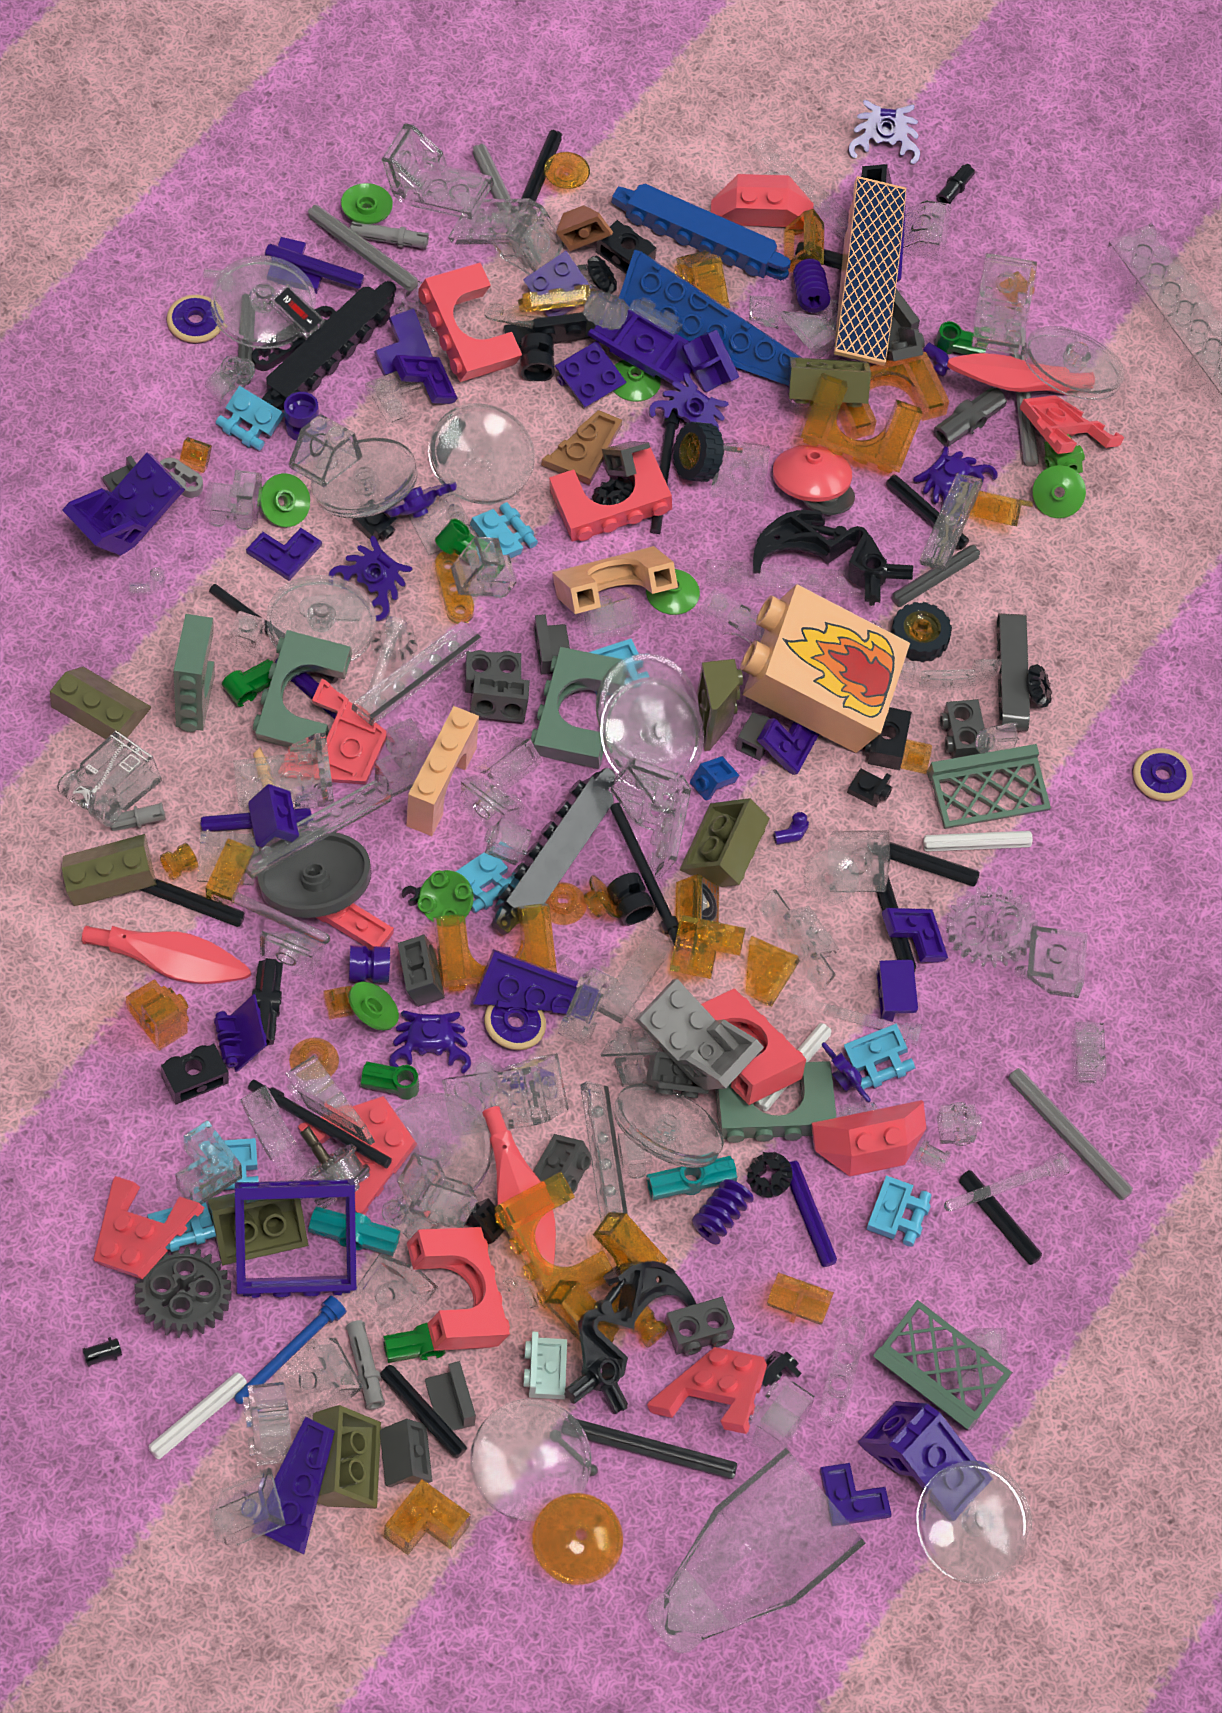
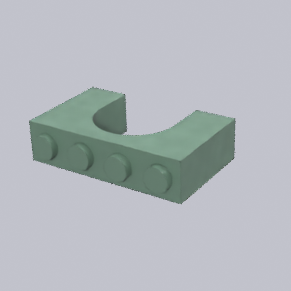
(297, 655)
(193, 673)
(556, 738)
(746, 1121)

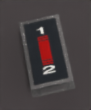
(296, 311)

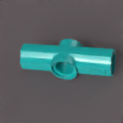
(673, 1181)
(368, 1234)

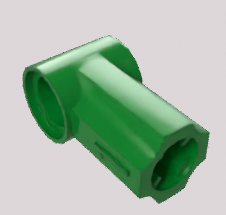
(954, 339)
(454, 537)
(245, 685)
(387, 1079)
(410, 1345)

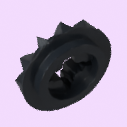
(601, 274)
(613, 491)
(1039, 686)
(780, 1180)

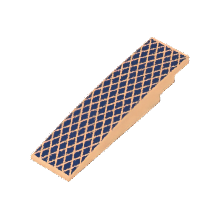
(869, 270)

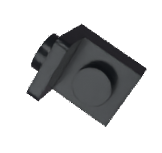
(376, 525)
(870, 787)
(484, 1216)
(776, 1363)

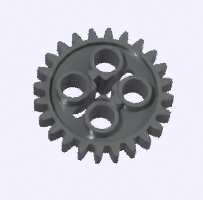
(184, 1293)

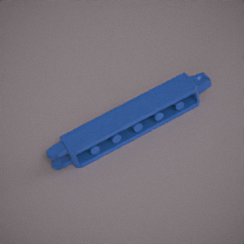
(702, 230)

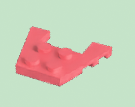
(1057, 418)
(351, 740)
(390, 1138)
(133, 1241)
(717, 1377)

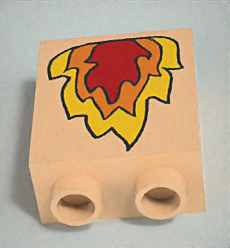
(824, 667)

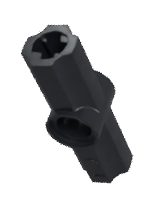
(269, 995)

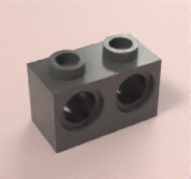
(492, 664)
(499, 698)
(962, 730)
(421, 970)
(696, 1320)

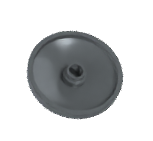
(318, 878)

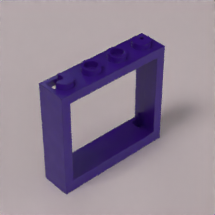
(288, 1190)

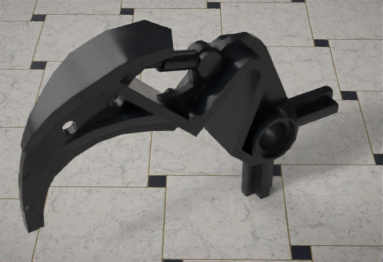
(799, 532)
(638, 1289)

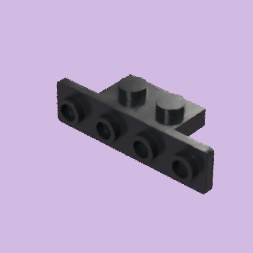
(560, 328)

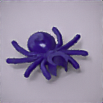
(846, 1074)

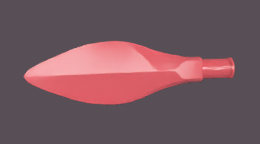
(999, 371)
(172, 954)
(515, 1177)

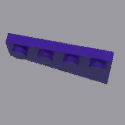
(522, 984)
(300, 1483)

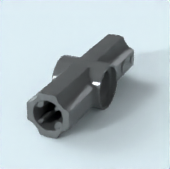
(970, 416)

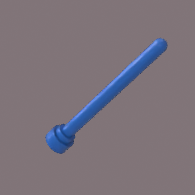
(331, 1310)

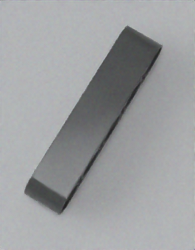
(1012, 684)

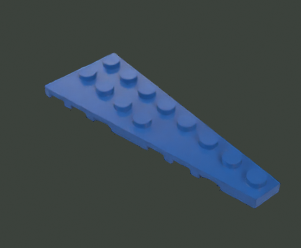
(699, 313)

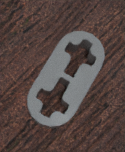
(184, 474)

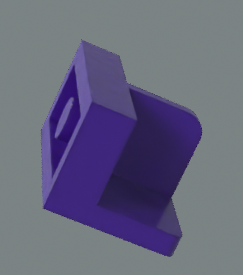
(710, 360)
(273, 815)
(896, 988)

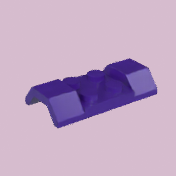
(646, 347)

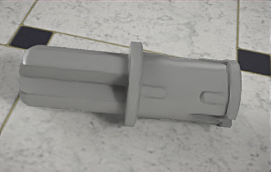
(139, 817)

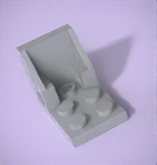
(702, 1047)

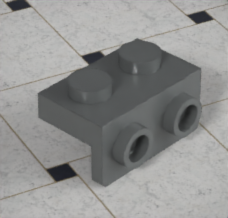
(667, 1076)

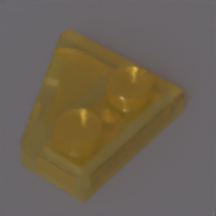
(768, 970)

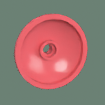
(812, 473)

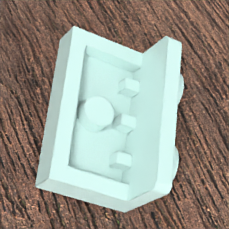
(547, 1367)

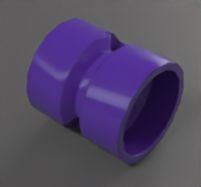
(299, 410)
(369, 964)

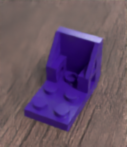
(126, 514)
(915, 1441)

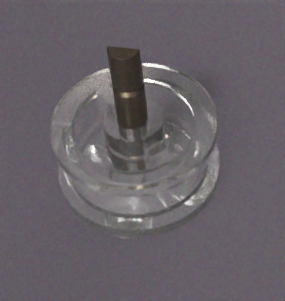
(333, 1166)

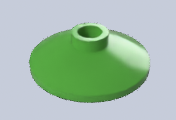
(366, 203)
(637, 387)
(1056, 477)
(295, 498)
(677, 600)
(373, 1006)

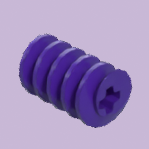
(811, 286)
(719, 1208)

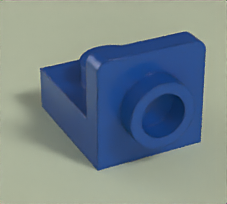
(712, 776)

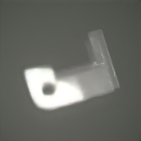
(579, 1020)

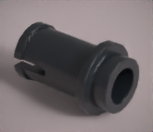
(102, 1352)

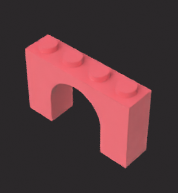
(466, 354)
(587, 518)
(779, 1060)
(467, 1255)

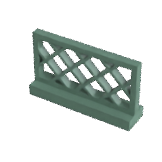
(982, 764)
(924, 1383)

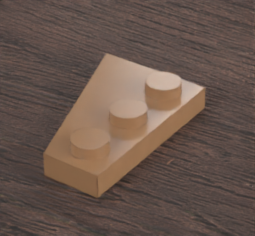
(585, 447)

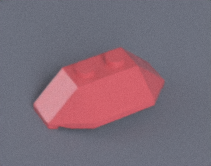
(761, 200)
(871, 1138)

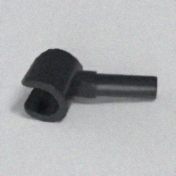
(411, 890)

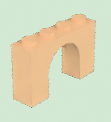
(580, 585)
(451, 750)

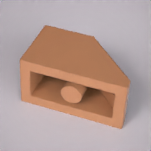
(582, 227)

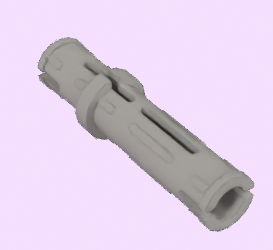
(400, 237)
(365, 1365)

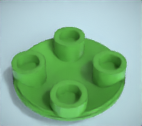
(445, 894)

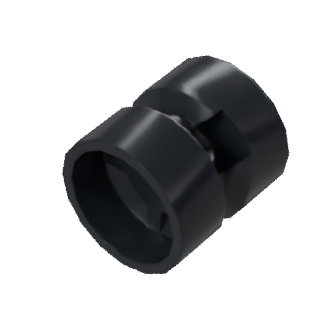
(537, 357)
(631, 899)

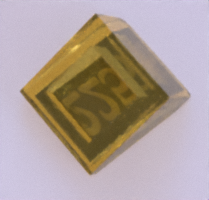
(916, 756)

